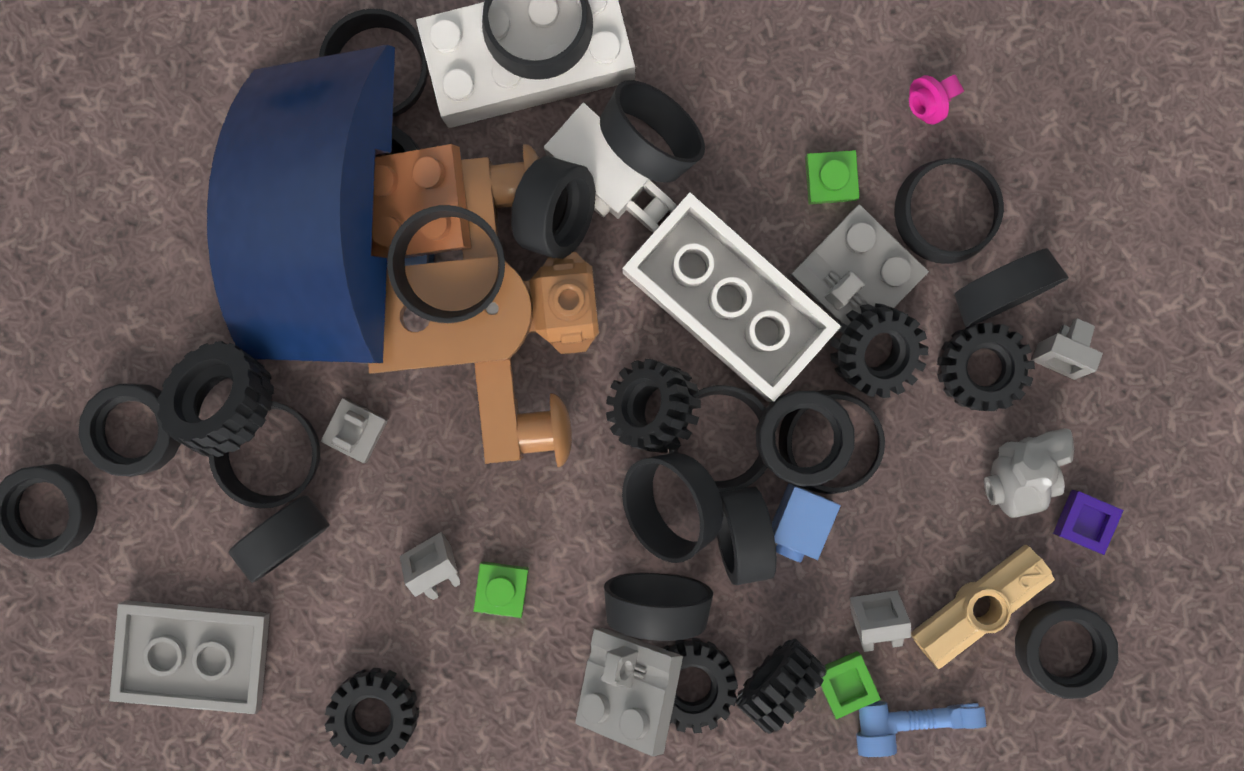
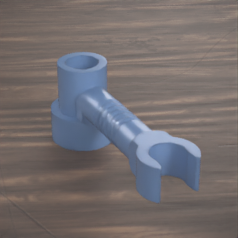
(880, 726)

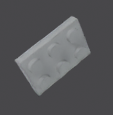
(189, 657)

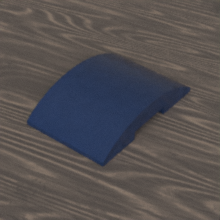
(298, 209)

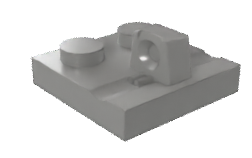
(858, 267)
(629, 691)

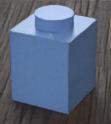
(803, 523)

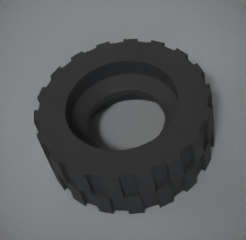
(193, 380)

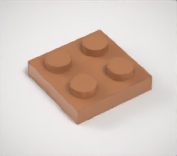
(412, 183)

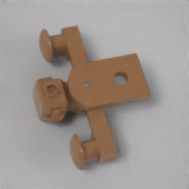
(553, 303)

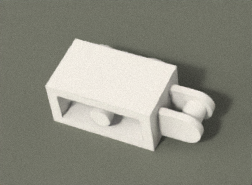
(615, 182)

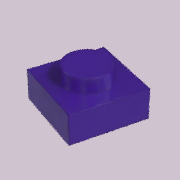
(1088, 522)

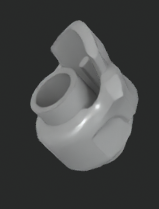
(1029, 473)

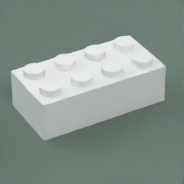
(475, 87)
(730, 298)

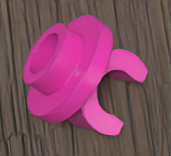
(931, 98)

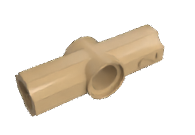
(1008, 588)

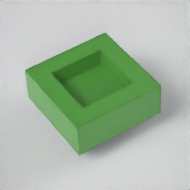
(832, 177)
(501, 589)
(848, 685)

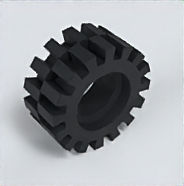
(1013, 361)
(898, 365)
(674, 411)
(781, 686)
(722, 689)
(356, 739)

